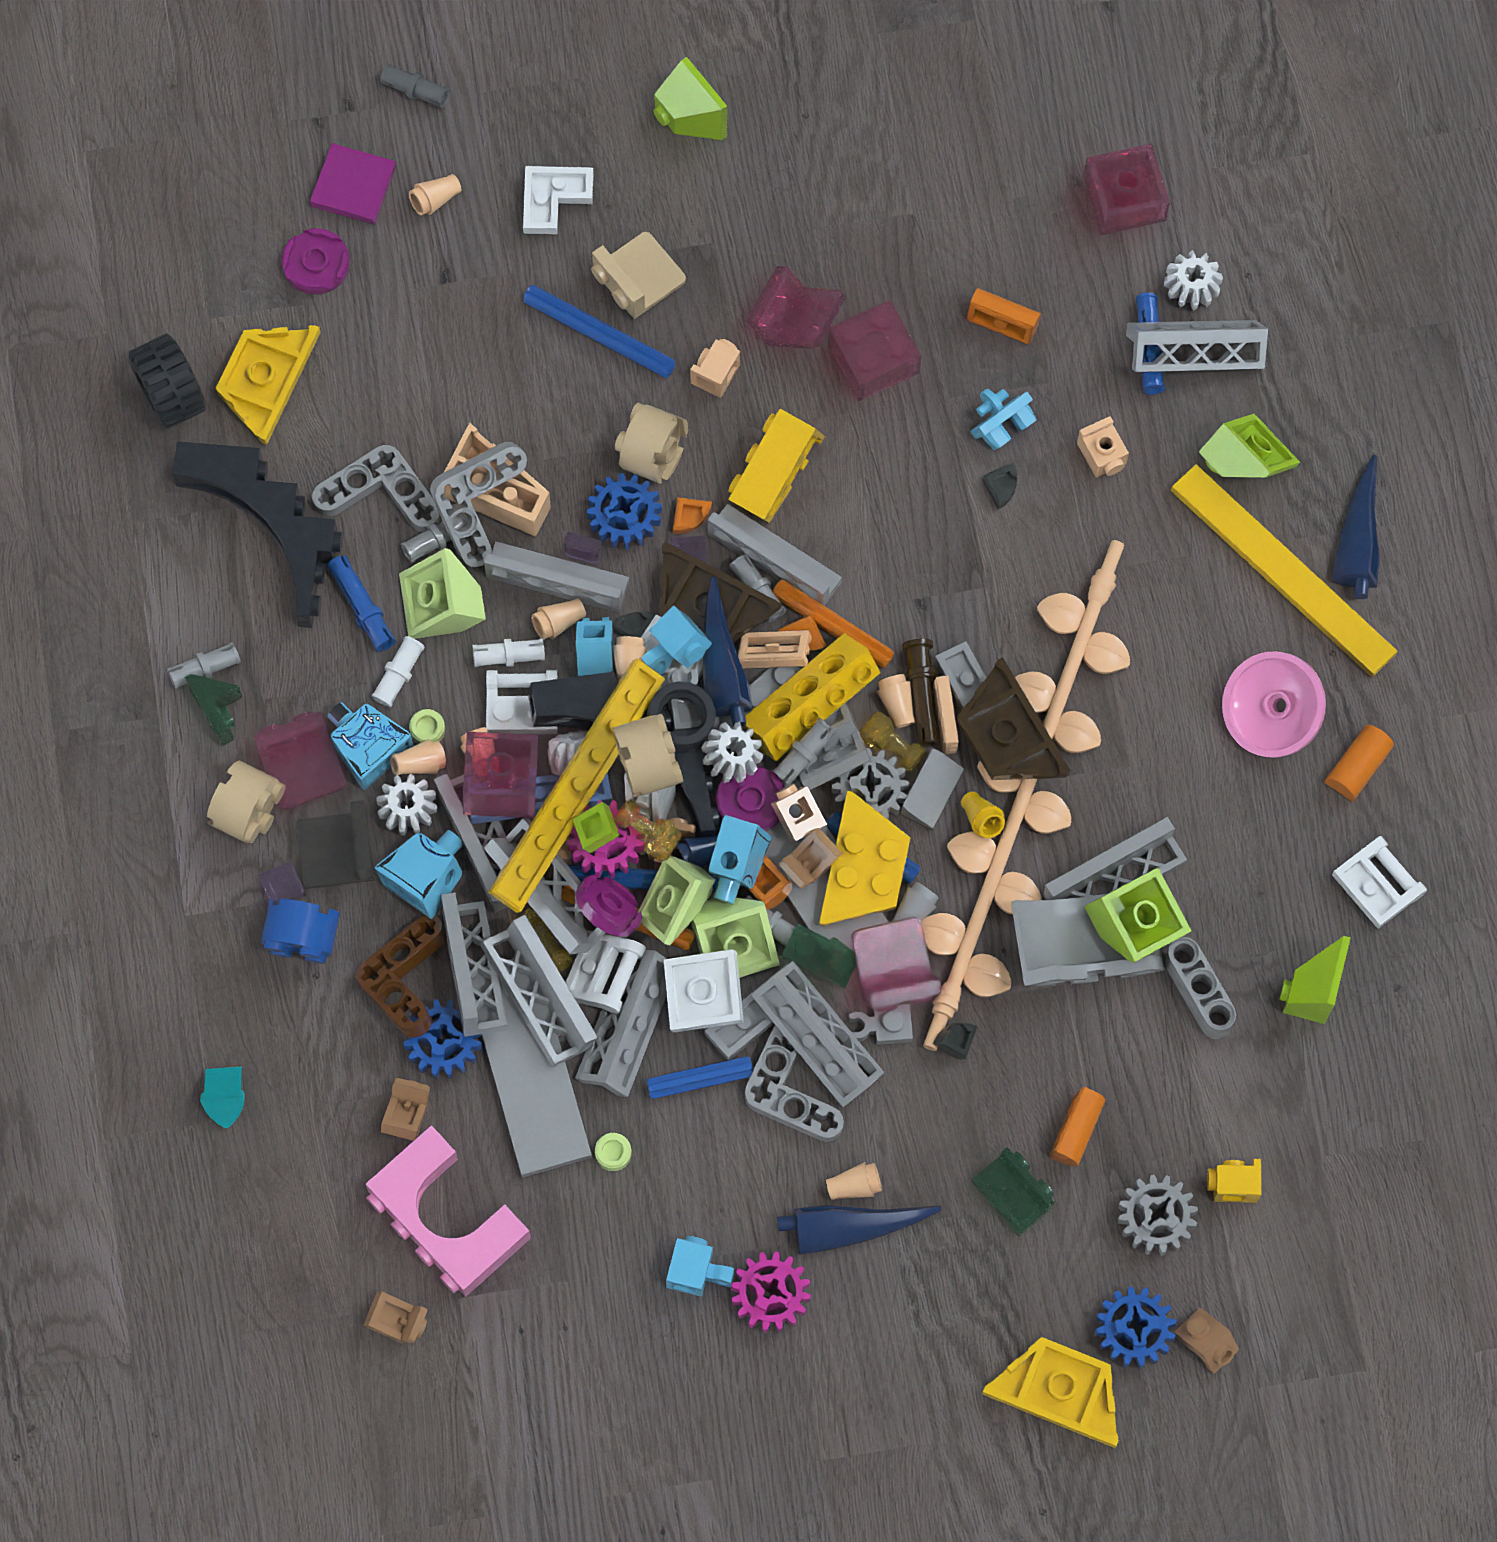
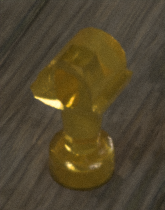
(880, 735)
(659, 836)
(560, 958)

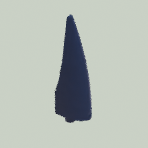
(1358, 548)
(722, 670)
(837, 1226)

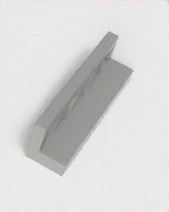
(1195, 333)
(772, 554)
(556, 576)
(470, 838)
(1116, 858)
(548, 901)
(460, 967)
(550, 985)
(632, 1031)
(815, 1035)

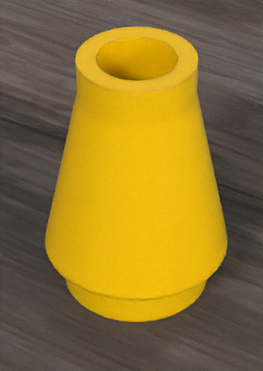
(985, 818)

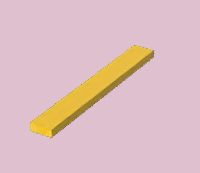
(1284, 571)
(574, 787)

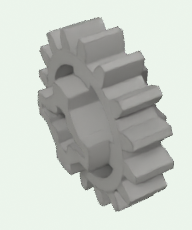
(884, 784)
(1167, 1224)

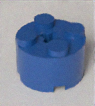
(299, 929)

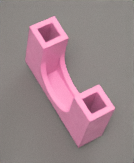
(464, 1259)

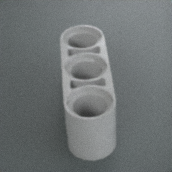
(1200, 971)

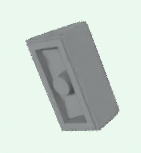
(931, 789)

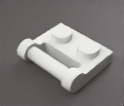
(513, 713)
(1371, 889)
(593, 969)

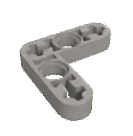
(385, 477)
(464, 490)
(782, 1094)

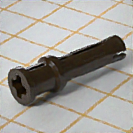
(921, 676)

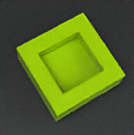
(595, 827)

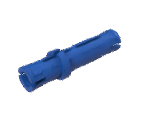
(1148, 312)
(368, 615)

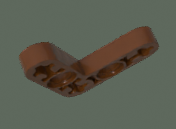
(390, 981)

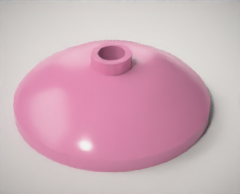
(1252, 701)

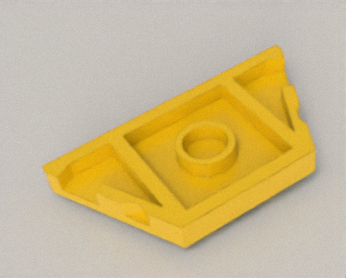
(264, 375)
(871, 865)
(1061, 1389)

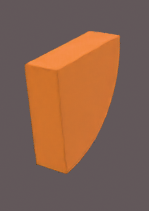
(690, 514)
(807, 623)

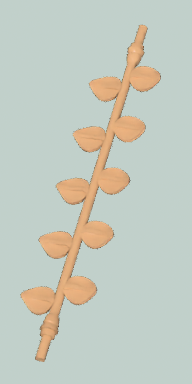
(1042, 811)

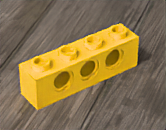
(811, 694)

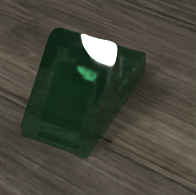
(211, 698)
(820, 955)

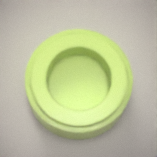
(427, 725)
(613, 1152)

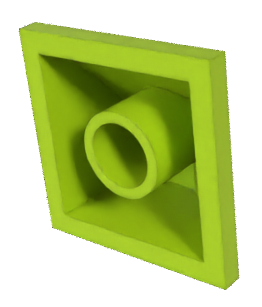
(690, 104)
(1247, 450)
(1138, 916)
(1316, 983)

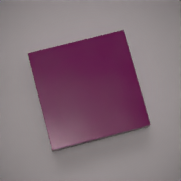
(353, 183)

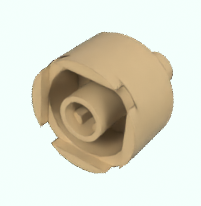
(651, 443)
(647, 755)
(245, 802)

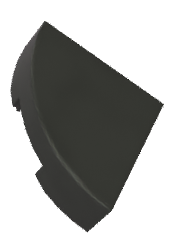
(1001, 484)
(632, 624)
(956, 1039)

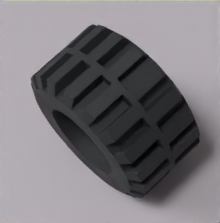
(167, 381)

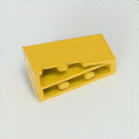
(774, 464)

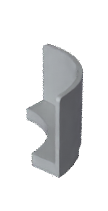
(1063, 945)

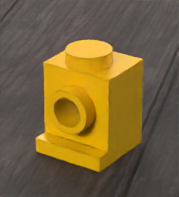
(1235, 1181)

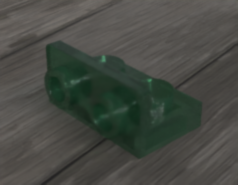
(1014, 1191)

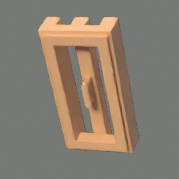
(772, 653)
(945, 715)

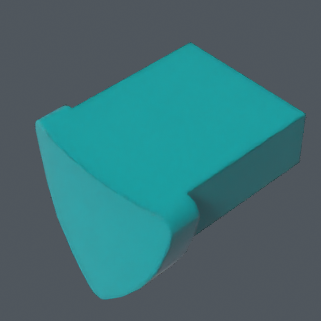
(223, 1094)

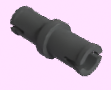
(415, 86)

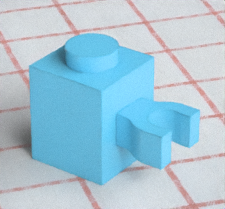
(678, 640)
(594, 646)
(693, 1267)

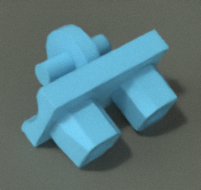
(1016, 410)

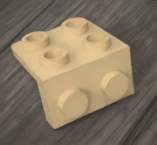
(637, 273)

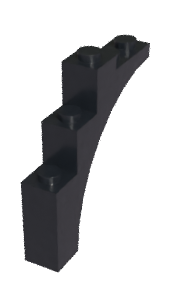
(241, 478)
(577, 703)

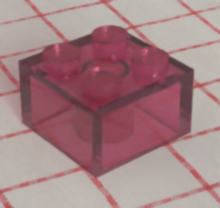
(1126, 189)
(874, 350)
(500, 774)

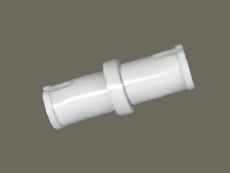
(508, 652)
(397, 671)

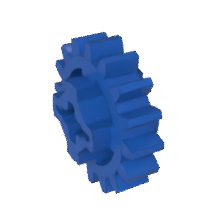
(631, 497)
(440, 1053)
(1152, 1325)

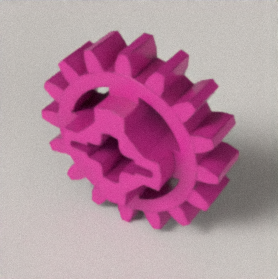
(624, 844)
(756, 1283)

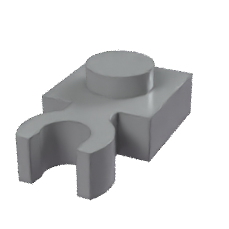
(684, 713)
(888, 1026)

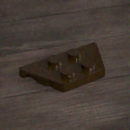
(686, 586)
(1008, 731)

